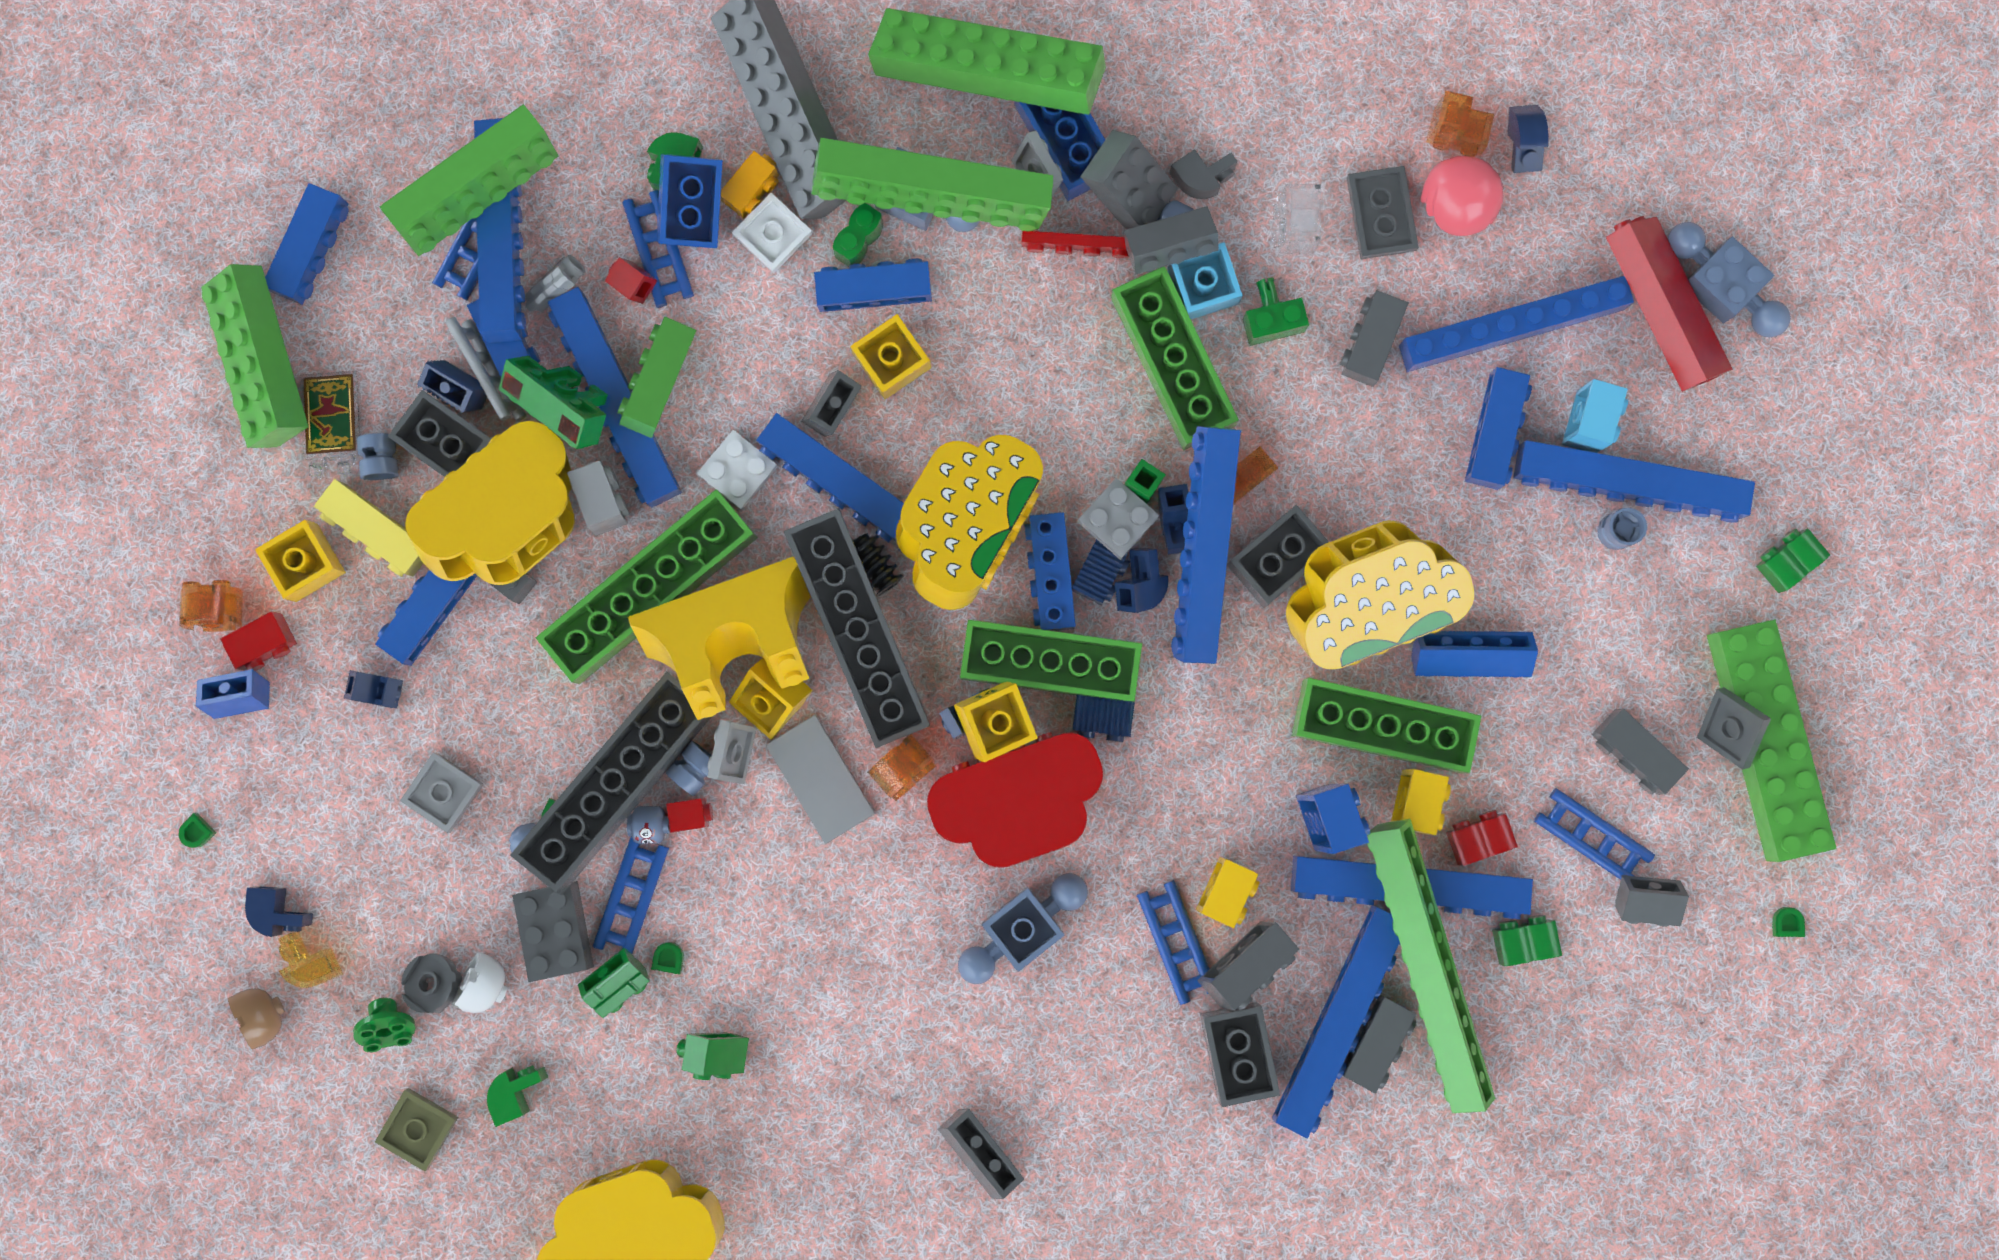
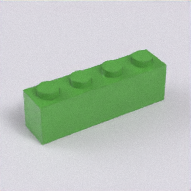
(657, 376)

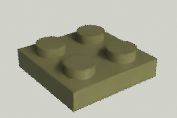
(416, 1129)

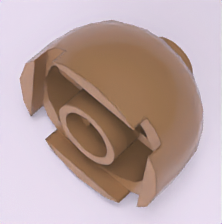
(257, 1015)

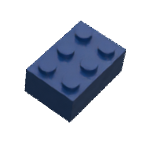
(689, 201)

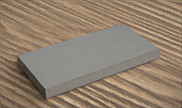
(820, 779)

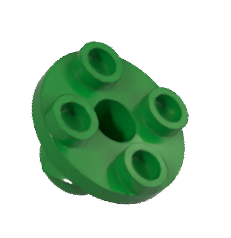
(384, 1026)

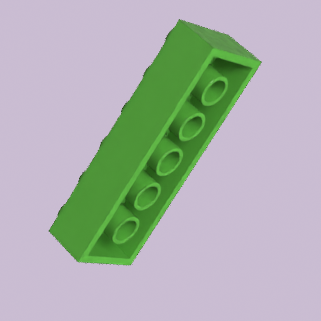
(470, 180)
(1173, 355)
(254, 356)
(1050, 661)
(1386, 725)

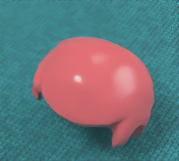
(1463, 195)

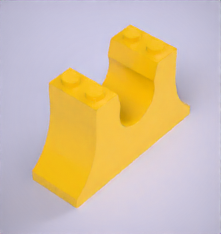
(728, 620)

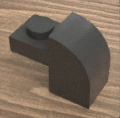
(1199, 180)

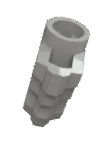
(554, 283)

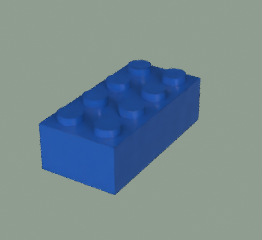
(1070, 141)
(1333, 818)

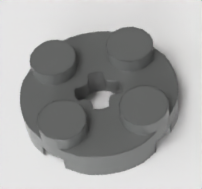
(445, 986)

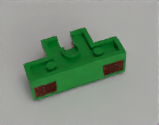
(555, 399)

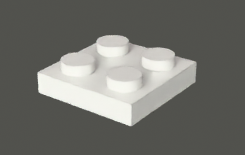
(772, 233)
(737, 469)

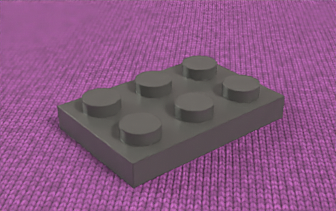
(1382, 212)

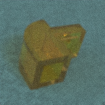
(303, 969)

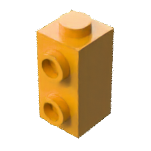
(750, 183)

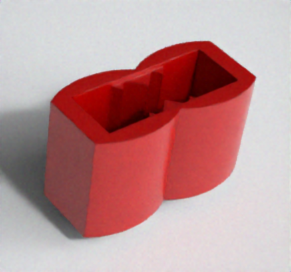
(1481, 838)

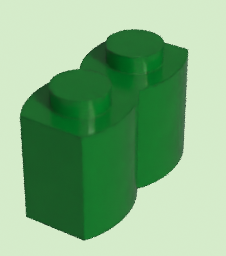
(863, 229)
(1792, 560)
(1526, 942)

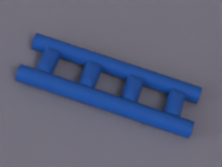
(458, 249)
(651, 265)
(1587, 820)
(624, 879)
(1161, 932)

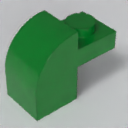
(671, 144)
(1145, 480)
(505, 1093)

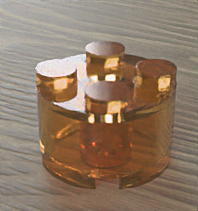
(211, 606)
(900, 766)

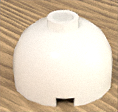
(481, 985)

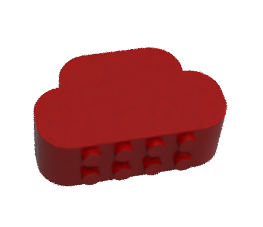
(1019, 800)

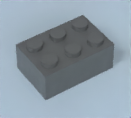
(1129, 180)
(437, 435)
(1277, 556)
(552, 932)
(1249, 966)
(1240, 1055)

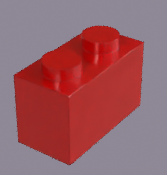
(259, 641)

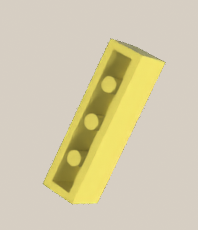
(369, 525)

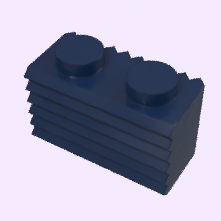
(452, 386)
(1099, 573)
(1103, 717)

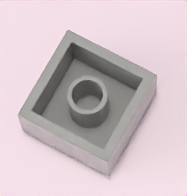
(597, 497)

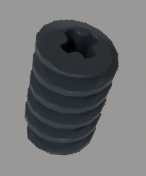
(876, 565)

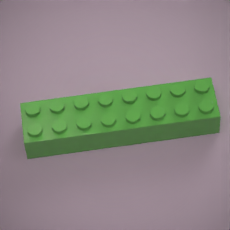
(988, 60)
(931, 185)
(658, 574)
(1783, 773)

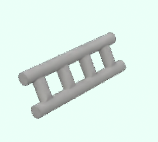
(476, 359)

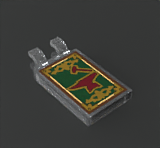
(333, 419)

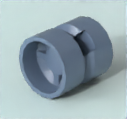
(377, 456)
(1622, 529)
(691, 770)

